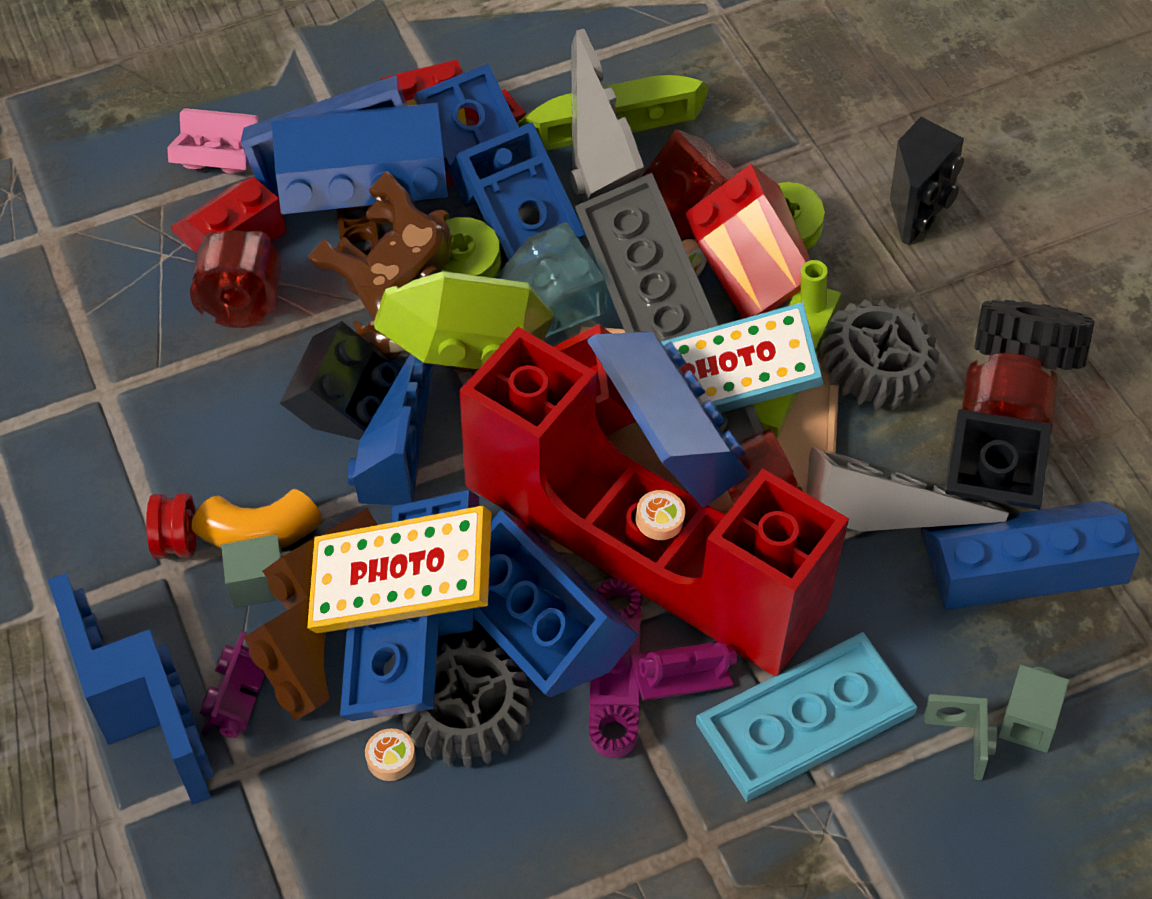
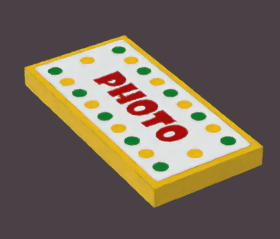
(400, 570)

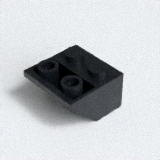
(924, 176)
(339, 382)

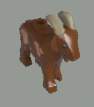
(409, 252)

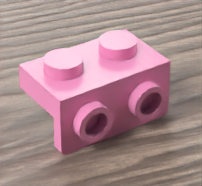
(211, 140)

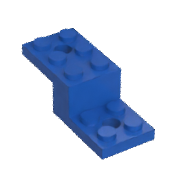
(497, 160)
(414, 641)
(132, 686)

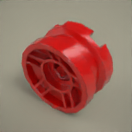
(170, 526)

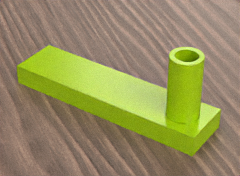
(820, 307)

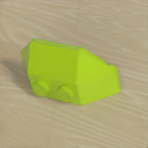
(459, 317)

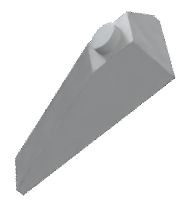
(601, 144)
(890, 503)

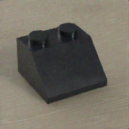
(998, 459)

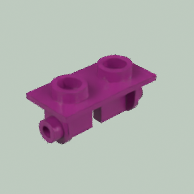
(683, 670)
(226, 704)

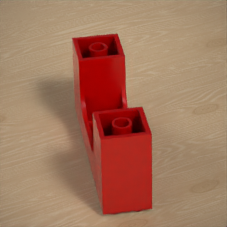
(737, 576)

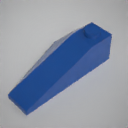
(393, 440)

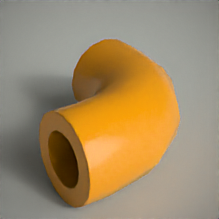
(289, 517)

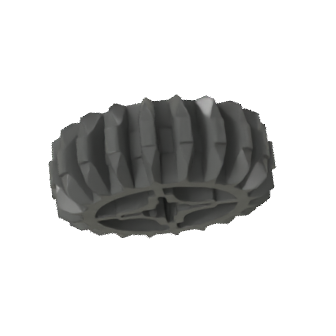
(905, 360)
(485, 683)

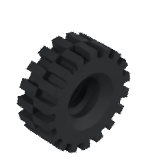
(1036, 331)

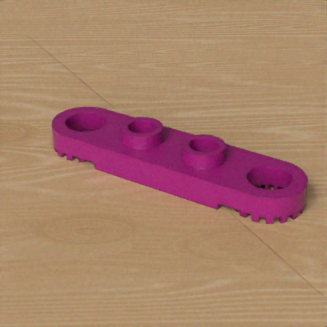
(616, 694)

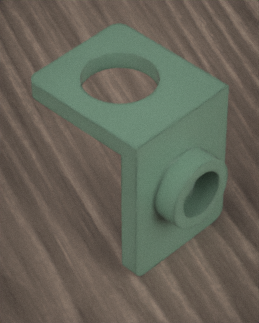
(974, 717)

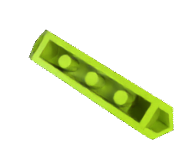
(643, 103)

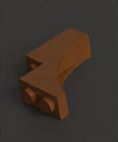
(285, 646)

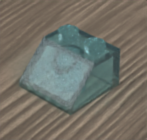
(561, 275)

